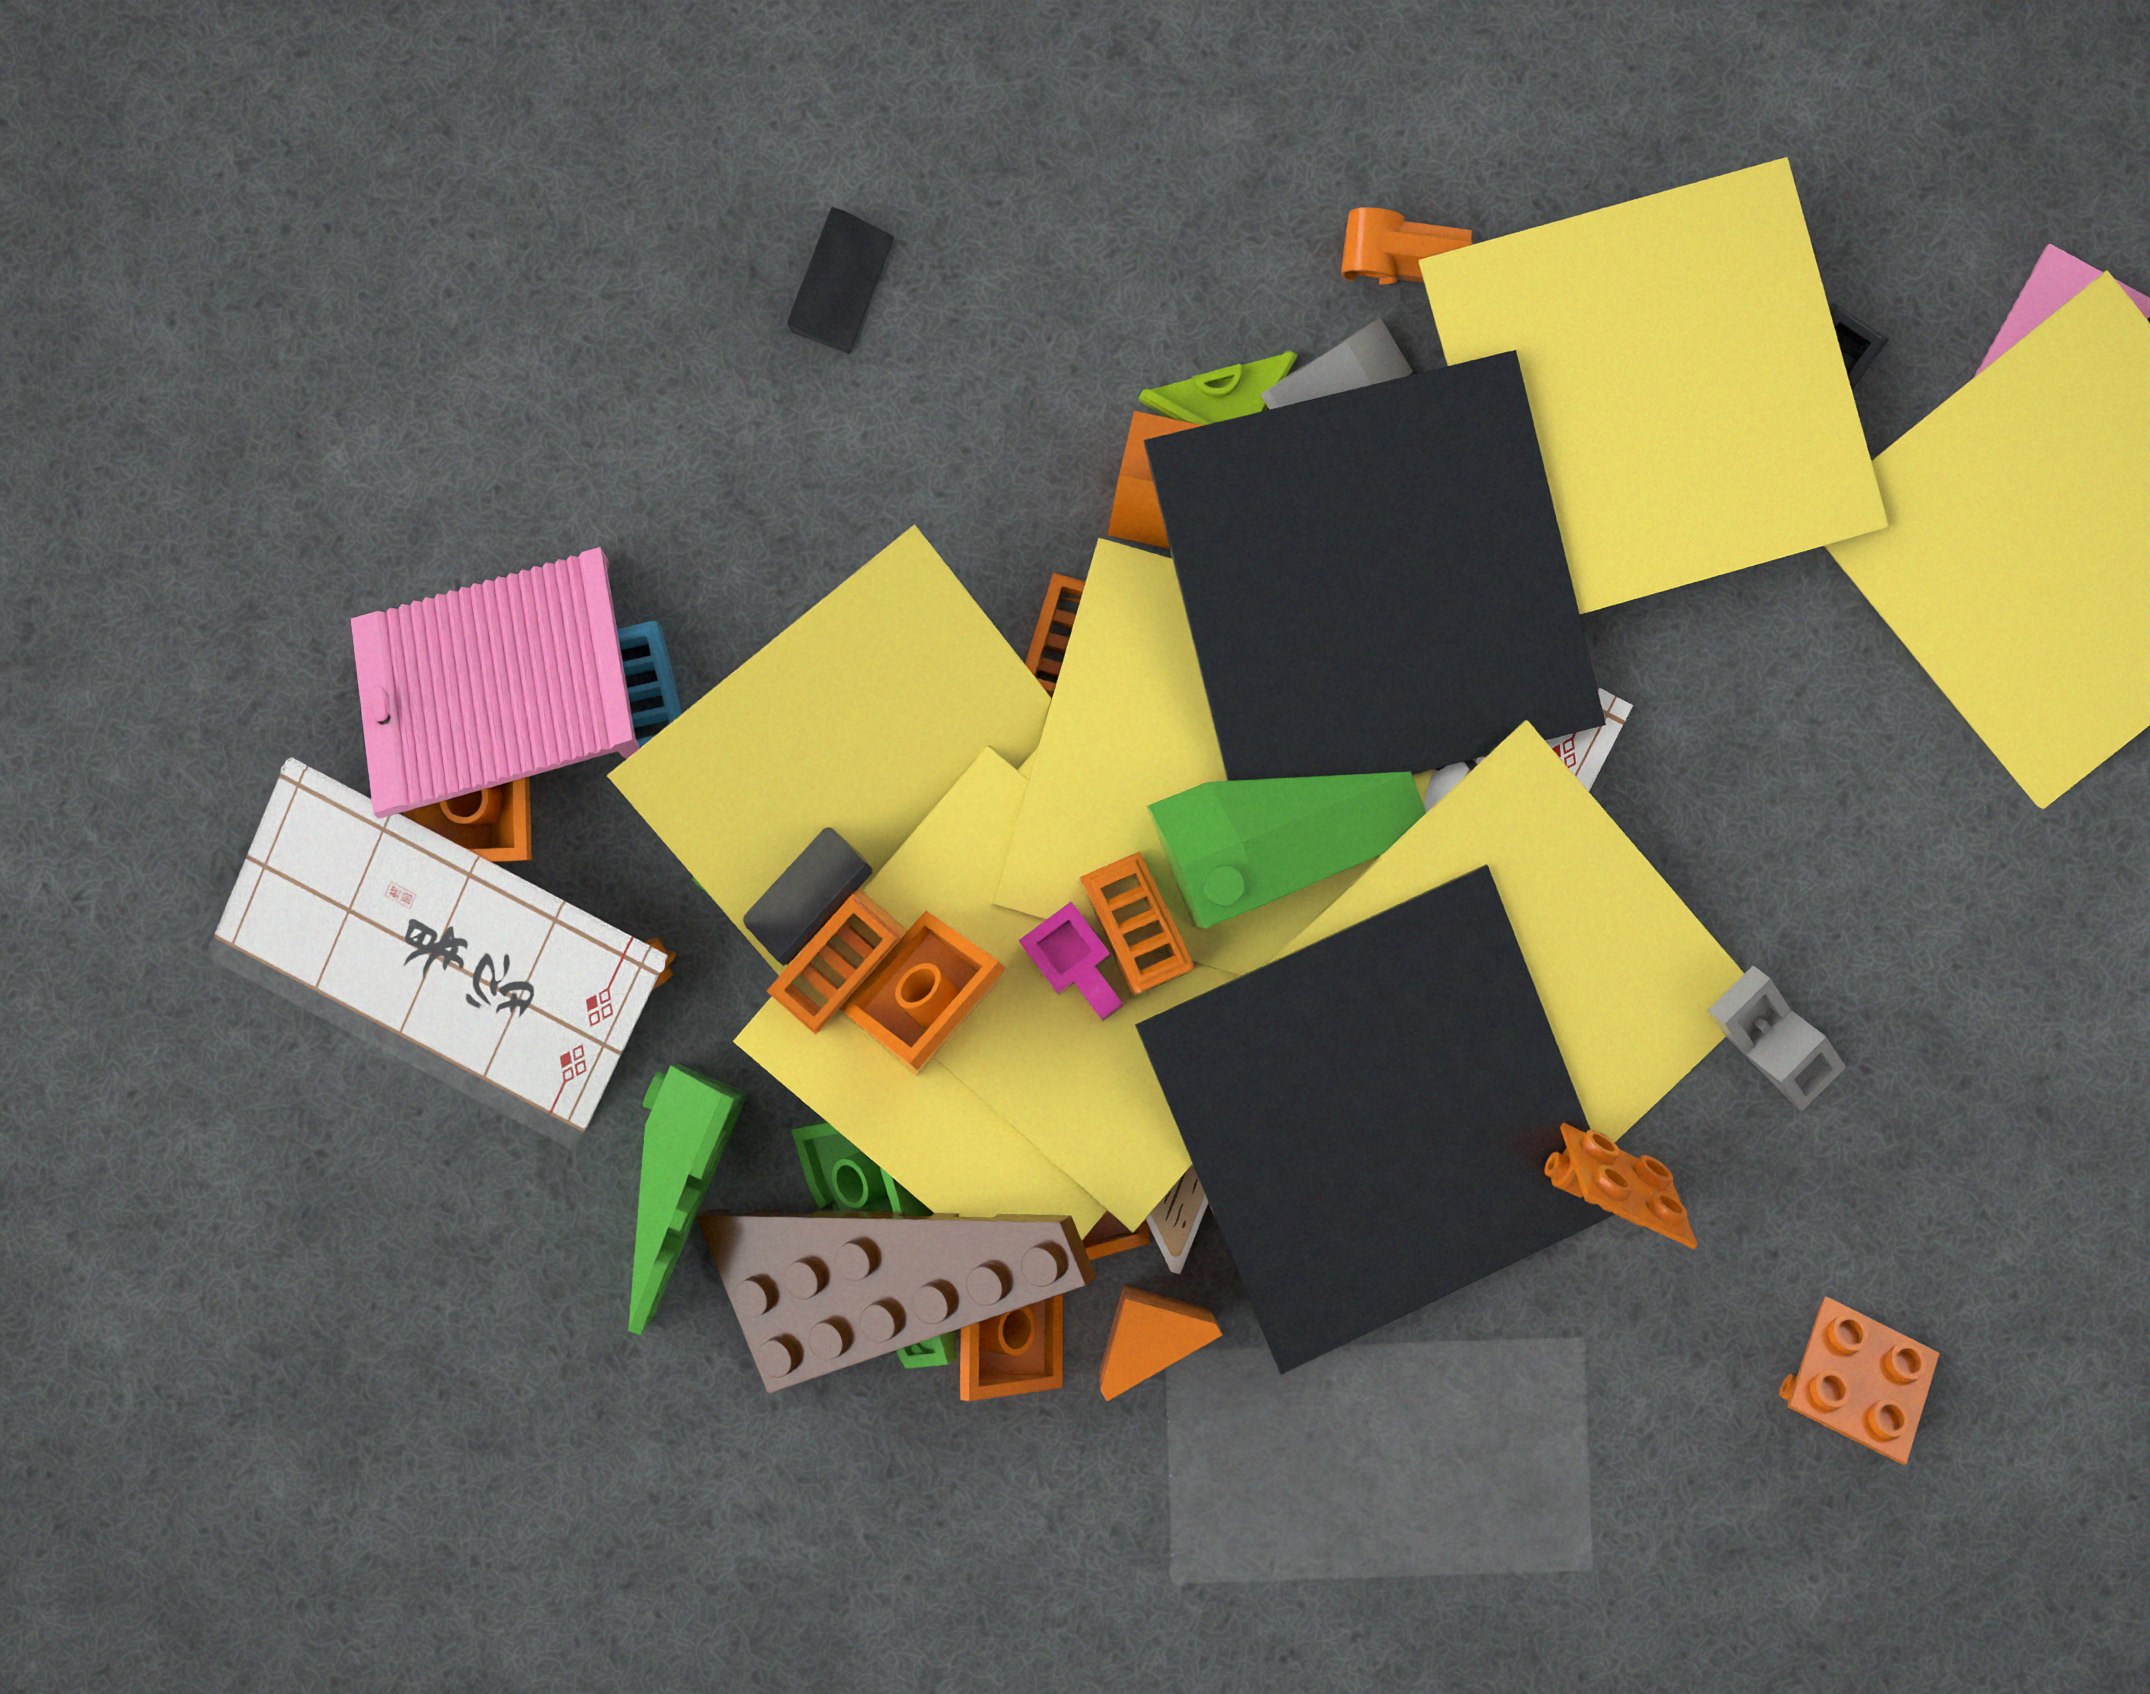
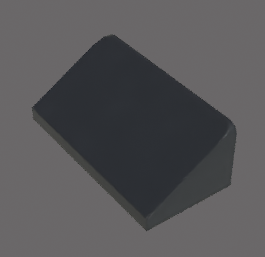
(839, 281)
(807, 895)

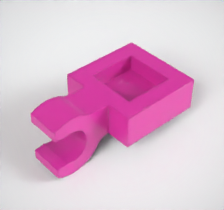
(1068, 955)

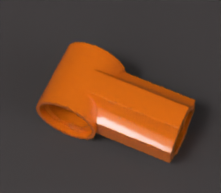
(1389, 247)

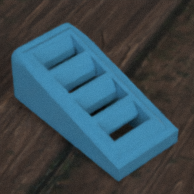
(650, 634)

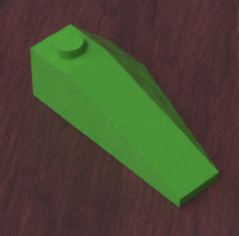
(1270, 837)
(681, 1152)
(853, 1182)

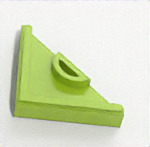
(1220, 393)

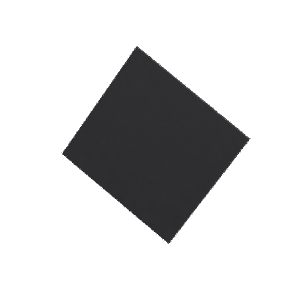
(1376, 577)
(1375, 1116)

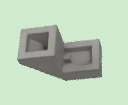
(1358, 361)
(1776, 1038)

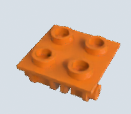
(1620, 1183)
(1862, 1380)

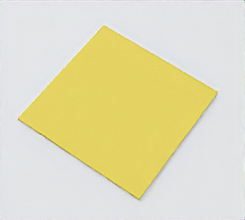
(1673, 380)
(2028, 543)
(837, 725)
(1120, 736)
(1599, 928)
(1055, 1067)
(930, 1125)

